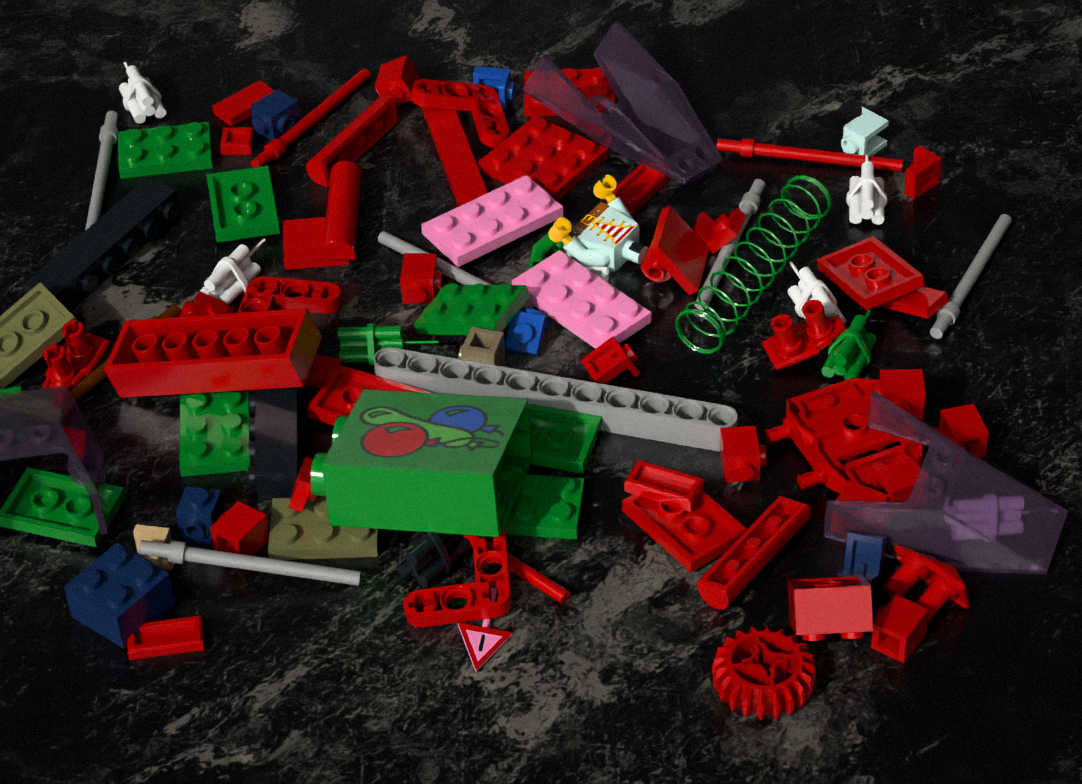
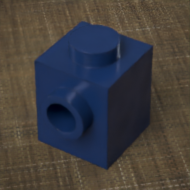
(275, 114)
(197, 513)

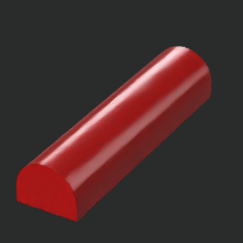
(354, 139)
(342, 212)
(752, 552)

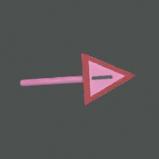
(483, 641)

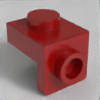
(205, 305)

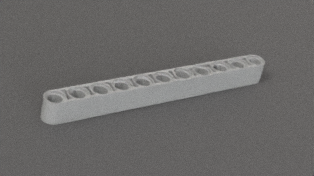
(622, 409)

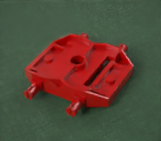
(820, 431)

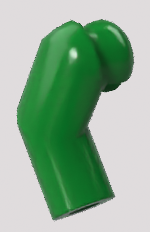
(541, 248)

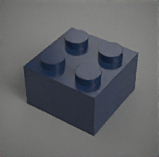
(119, 594)

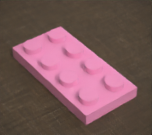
(492, 220)
(582, 300)

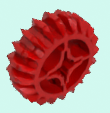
(764, 672)

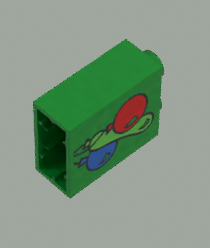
(426, 462)

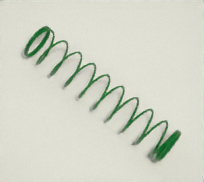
(722, 335)

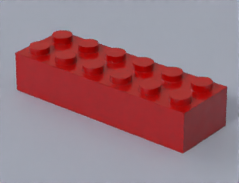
(214, 353)

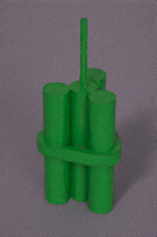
(362, 343)
(850, 350)

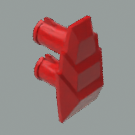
(803, 340)
(74, 358)
(941, 578)

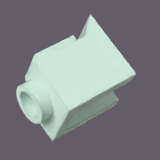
(861, 132)

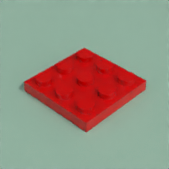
(546, 154)

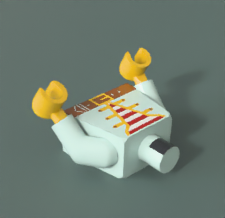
(603, 236)

